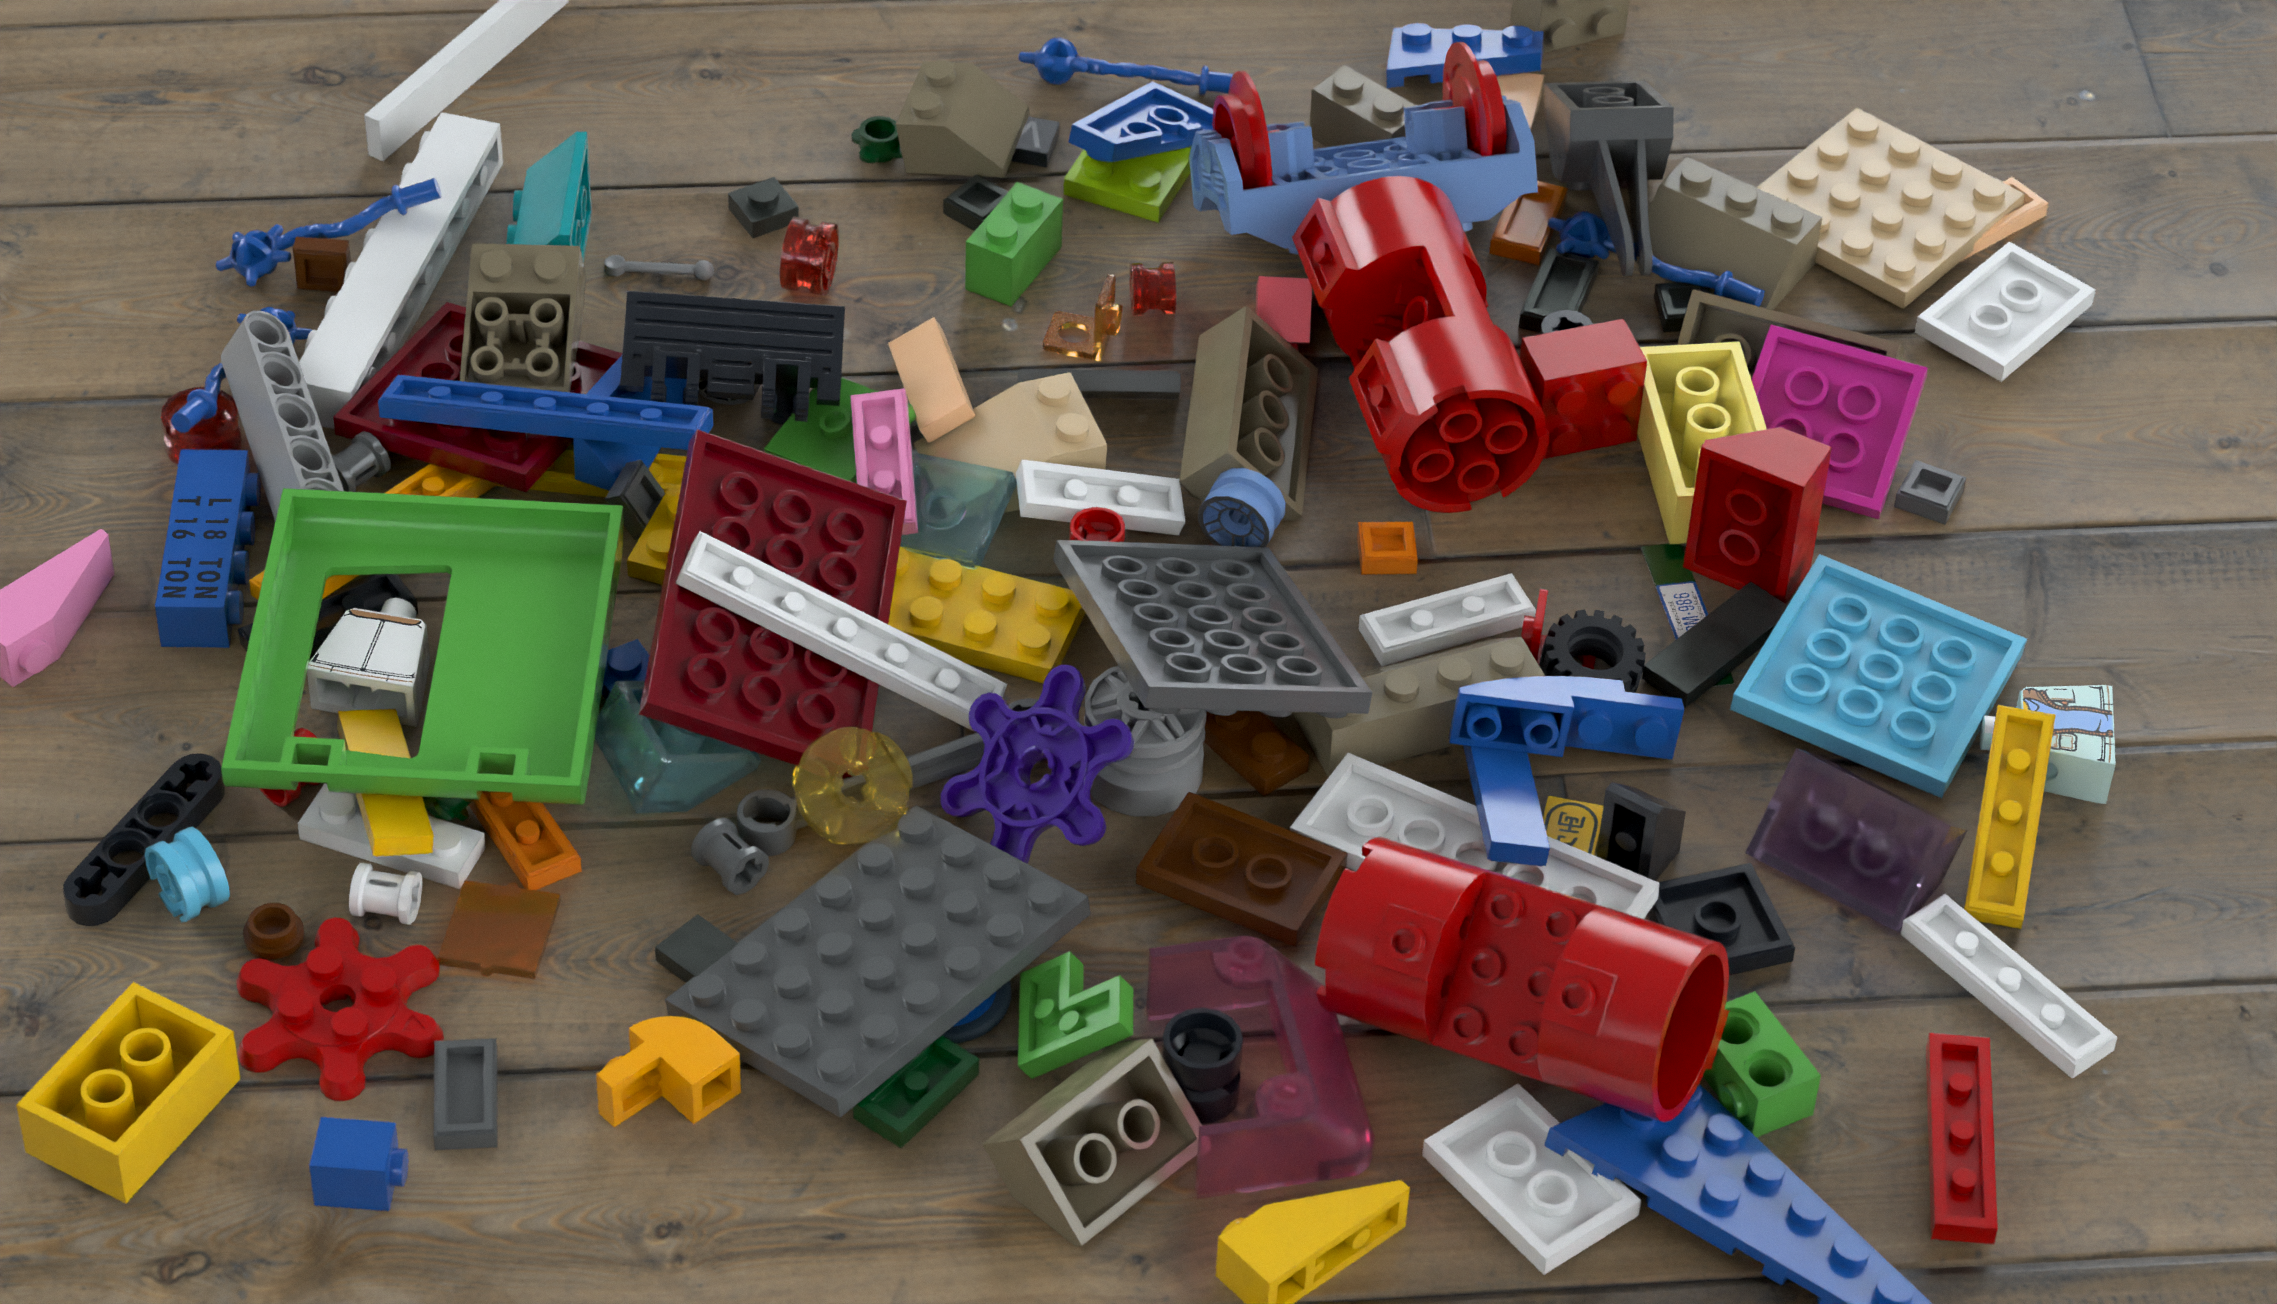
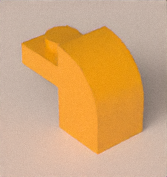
(671, 1060)

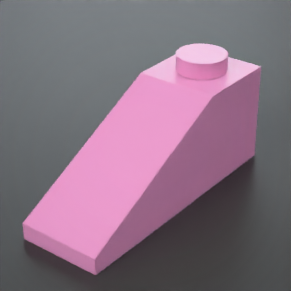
(50, 605)

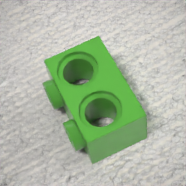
(1761, 1069)

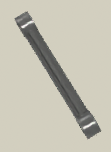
(925, 766)

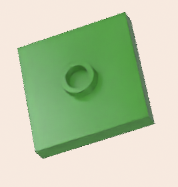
(826, 437)

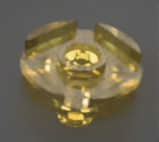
(820, 780)

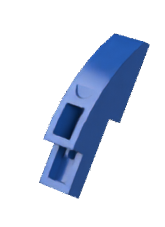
(1563, 711)

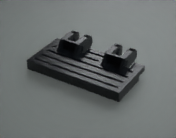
(733, 348)

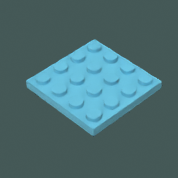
(1879, 675)

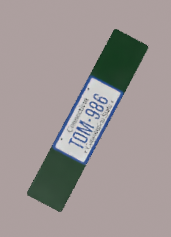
(1677, 590)

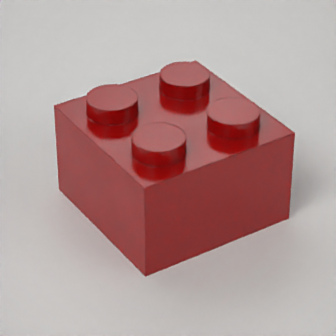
(1587, 385)

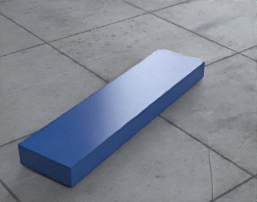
(1507, 806)

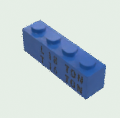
(205, 549)

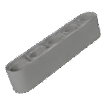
(277, 409)

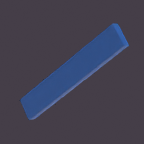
(543, 412)

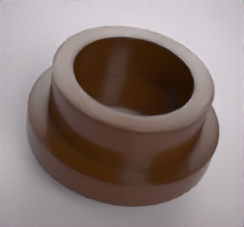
(273, 931)

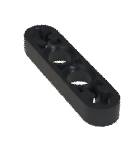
(135, 834)

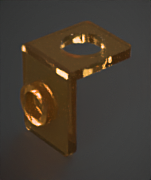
(1106, 323)

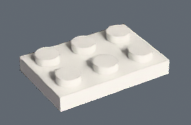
(2004, 311)
(1528, 1192)

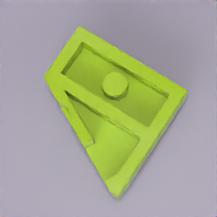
(1134, 185)

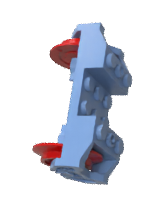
(1270, 175)

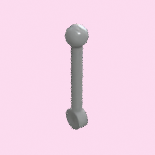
(616, 265)

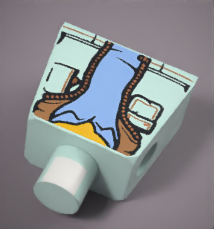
(2082, 738)

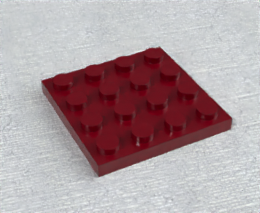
(488, 454)

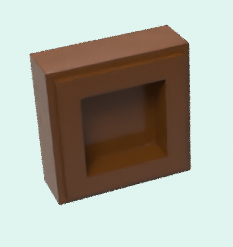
(320, 263)

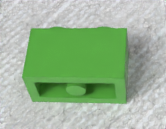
(1013, 244)

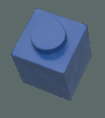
(356, 1164)

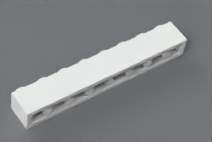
(400, 263)

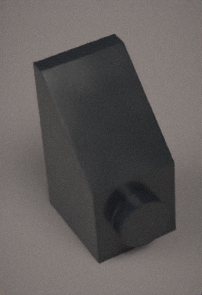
(1639, 831)

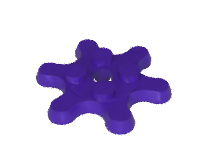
(1012, 748)

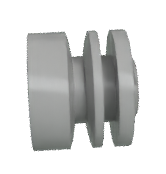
(1164, 755)

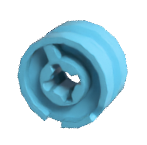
(187, 874)

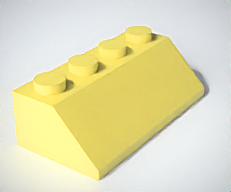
(1687, 399)

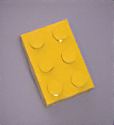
(128, 1092)

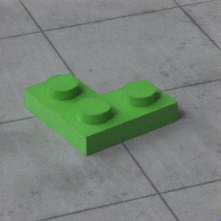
(1064, 1021)

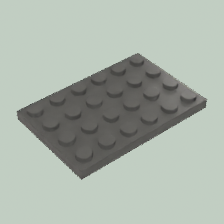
(1211, 629)
(879, 959)

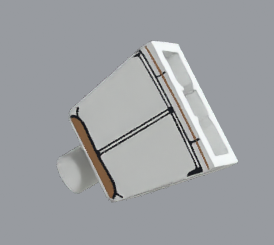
(373, 663)

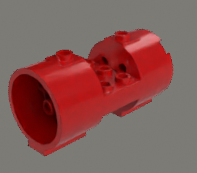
(1427, 360)
(1524, 978)

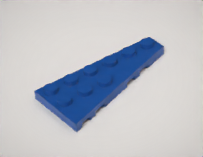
(1735, 1195)

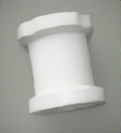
(385, 893)

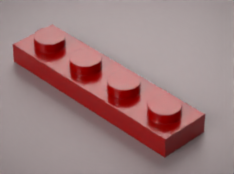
(1961, 1139)

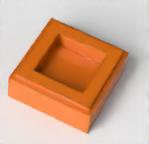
(1387, 548)

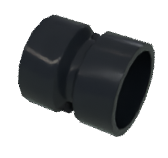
(1205, 1059)

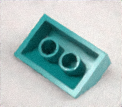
(555, 198)

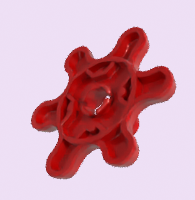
(345, 1038)

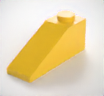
(1305, 1241)

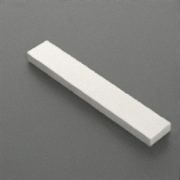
(453, 72)
(834, 629)

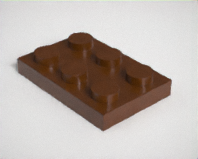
(1241, 868)

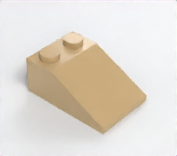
(1030, 422)

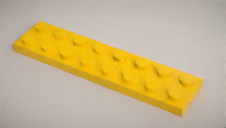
(964, 612)

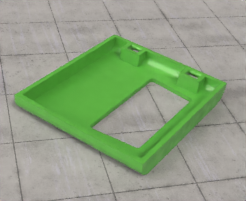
(513, 658)

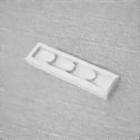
(2009, 986)

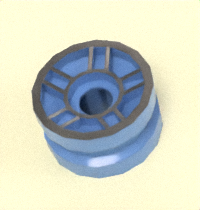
(1241, 509)

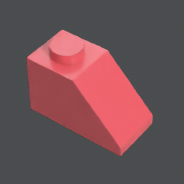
(1286, 307)

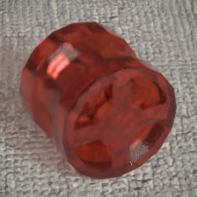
(1152, 288)

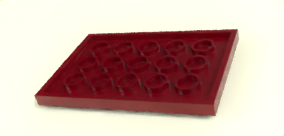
(735, 676)

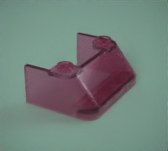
(1307, 1120)

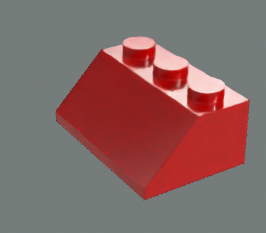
(1757, 509)

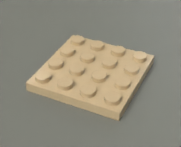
(1890, 205)

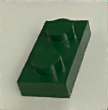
(917, 1091)

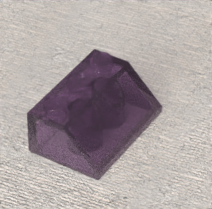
(1854, 840)

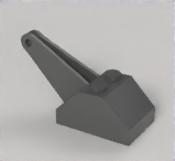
(1611, 139)

